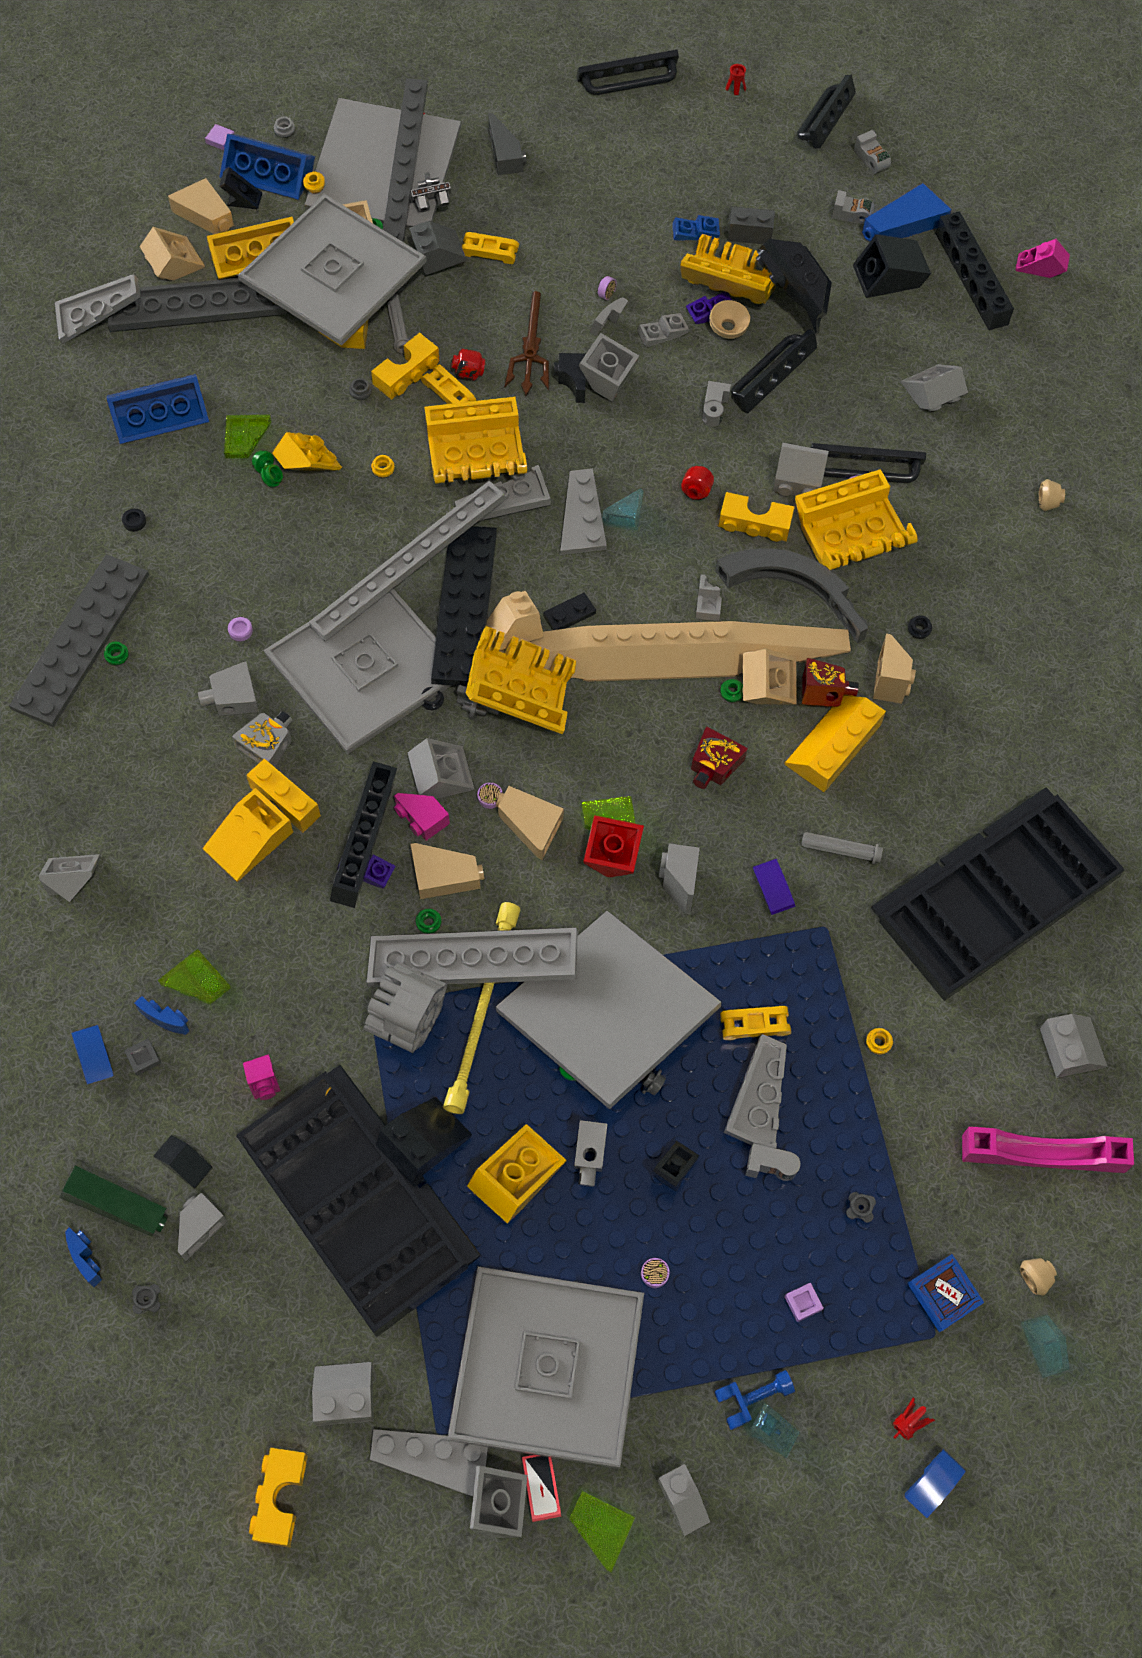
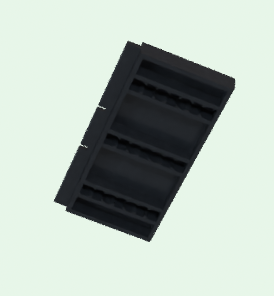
(996, 892)
(359, 1212)

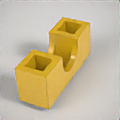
(395, 378)
(737, 517)
(285, 794)
(280, 1470)

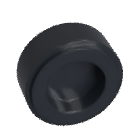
(134, 520)

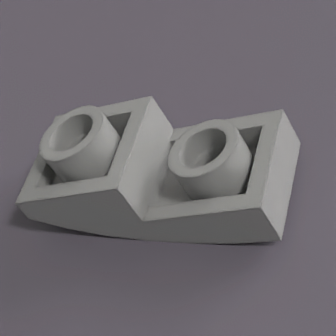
(666, 329)

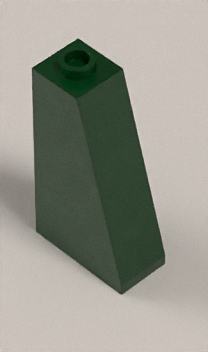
(113, 1202)

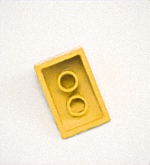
(515, 1173)

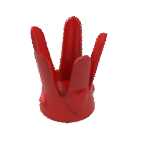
(737, 74)
(909, 1423)

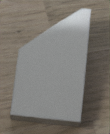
(611, 312)
(708, 601)

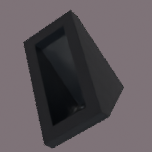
(183, 1161)

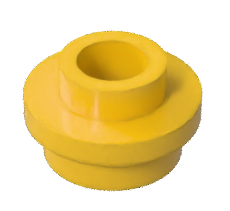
(314, 187)
(383, 460)
(884, 1035)

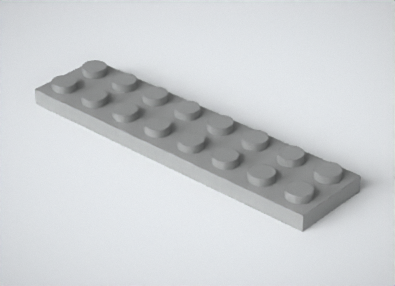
(479, 955)

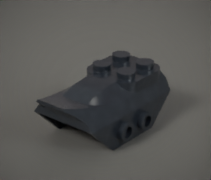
(799, 276)

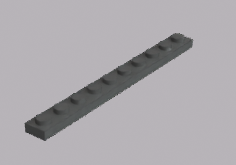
(405, 158)

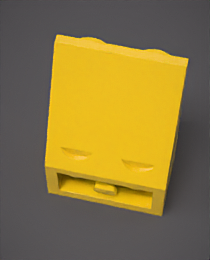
(248, 835)

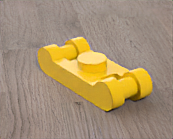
(490, 247)
(447, 387)
(755, 1022)

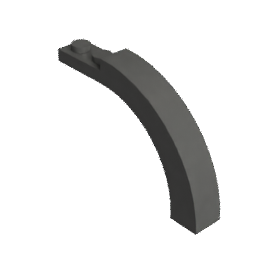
(795, 568)

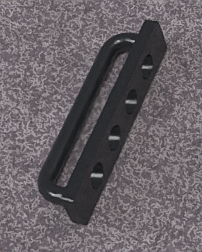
(628, 65)
(831, 113)
(747, 397)
(873, 454)

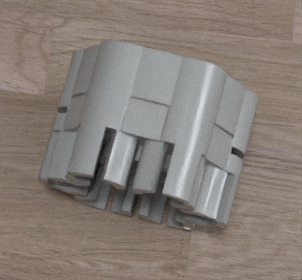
(410, 1010)

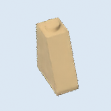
(202, 206)
(530, 819)
(444, 871)

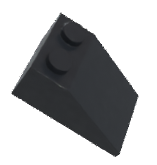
(421, 1138)

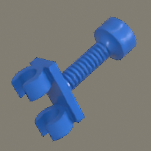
(782, 1384)

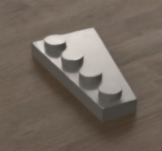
(94, 305)
(521, 494)
(582, 519)
(757, 1103)
(430, 1458)

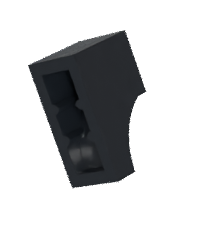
(570, 374)

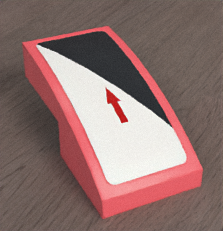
(541, 1487)

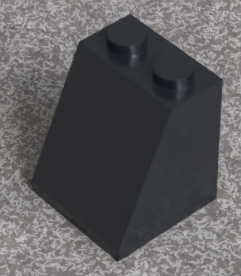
(891, 266)

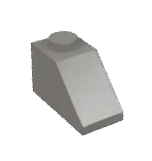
(197, 1224)
(684, 1499)

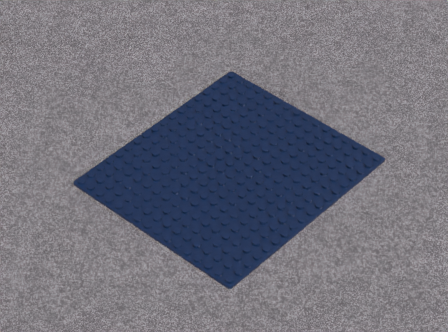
(724, 1235)

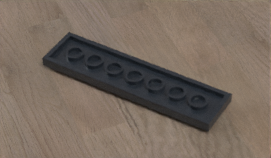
(463, 604)

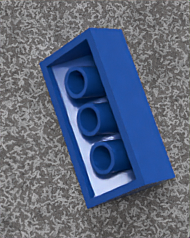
(267, 165)
(157, 408)

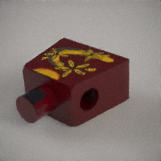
(825, 684)
(716, 758)

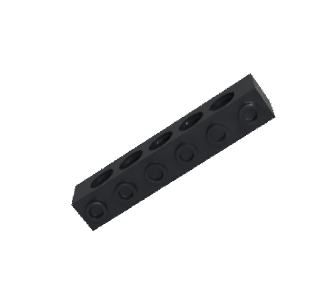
(974, 271)
(363, 835)

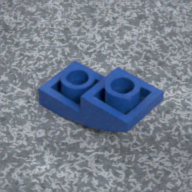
(692, 230)
(164, 1018)
(92, 1054)
(79, 1251)
(935, 1483)

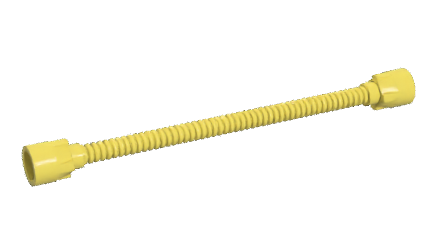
(457, 1095)

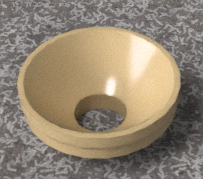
(730, 312)

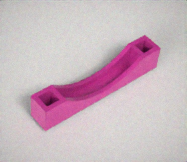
(1087, 1154)

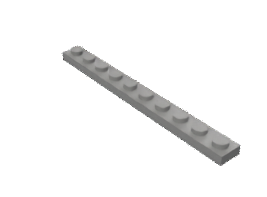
(407, 561)

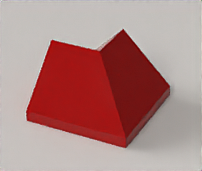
(613, 846)

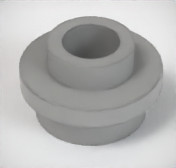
(284, 127)

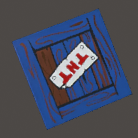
(945, 1293)

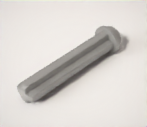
(397, 323)
(842, 847)

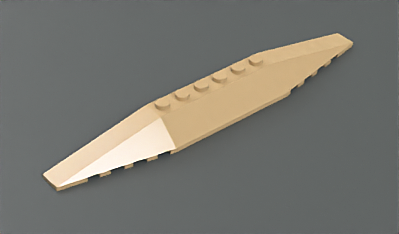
(682, 648)

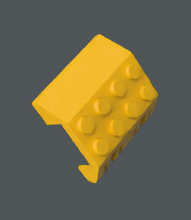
(728, 275)
(475, 439)
(852, 520)
(519, 683)

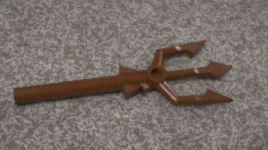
(530, 349)

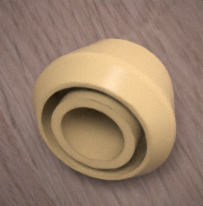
(1050, 495)
(1038, 1275)

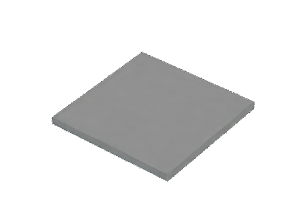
(362, 151)
(332, 269)
(364, 672)
(617, 1013)
(547, 1367)

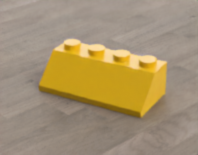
(238, 248)
(836, 741)

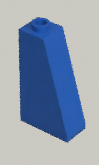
(907, 215)

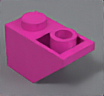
(1044, 260)
(423, 813)
(261, 1077)

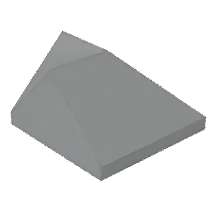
(67, 874)

